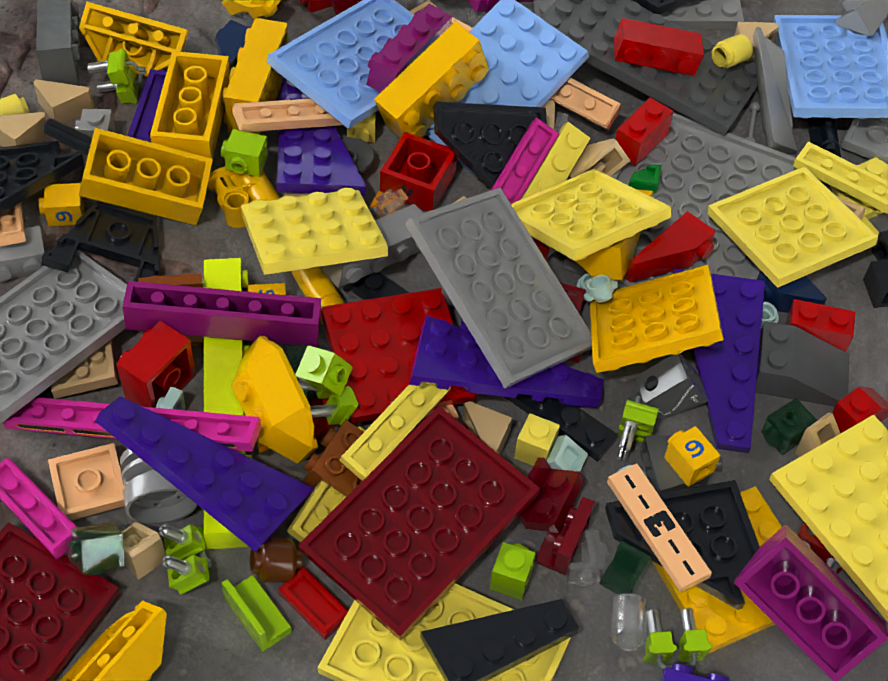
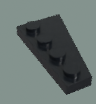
(497, 642)

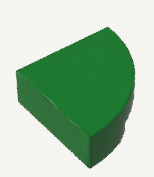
(646, 178)

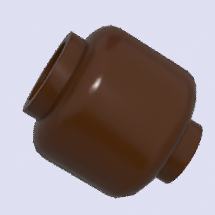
(275, 560)

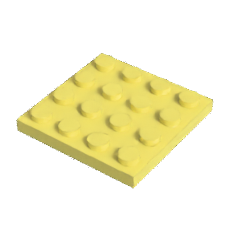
(588, 214)
(791, 226)
(312, 231)

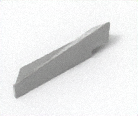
(863, 15)
(773, 94)

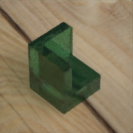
(625, 570)

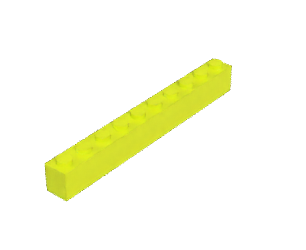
(221, 363)

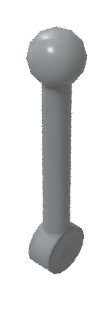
(754, 107)

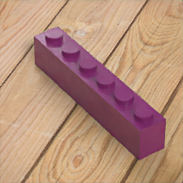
(223, 313)

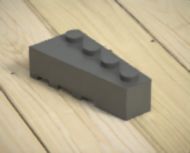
(58, 41)

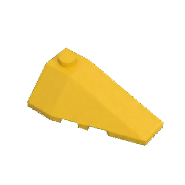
(612, 260)

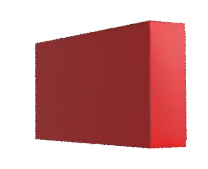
(313, 603)

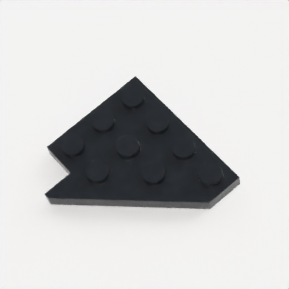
(483, 133)
(31, 168)
(715, 525)

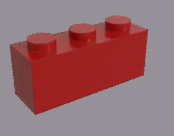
(658, 47)

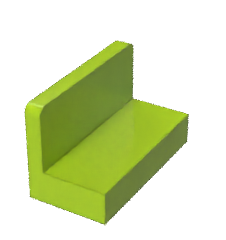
(256, 612)

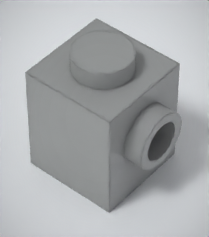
(94, 119)

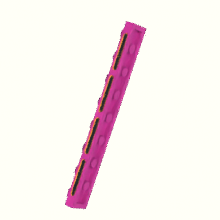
(79, 419)

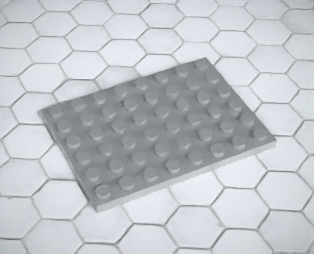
(699, 171)

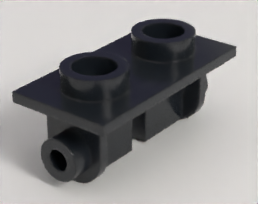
(824, 134)

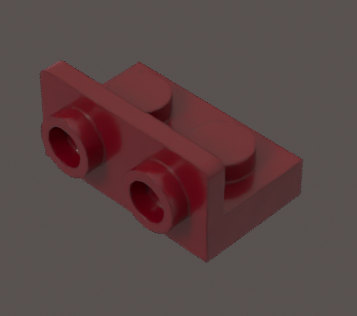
(555, 498)
(560, 548)

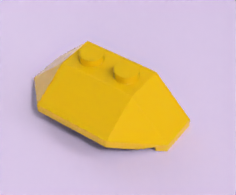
(145, 40)
(271, 391)
(126, 649)

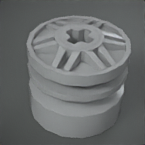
(149, 495)

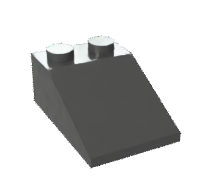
(800, 366)

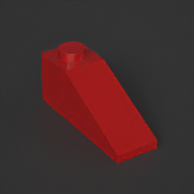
(675, 248)

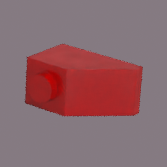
(859, 406)

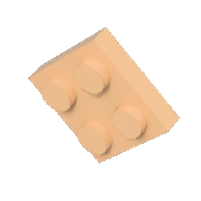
(88, 481)

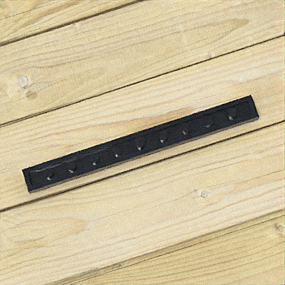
(574, 422)

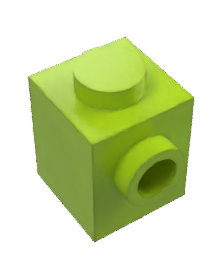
(245, 153)
(324, 370)
(512, 570)

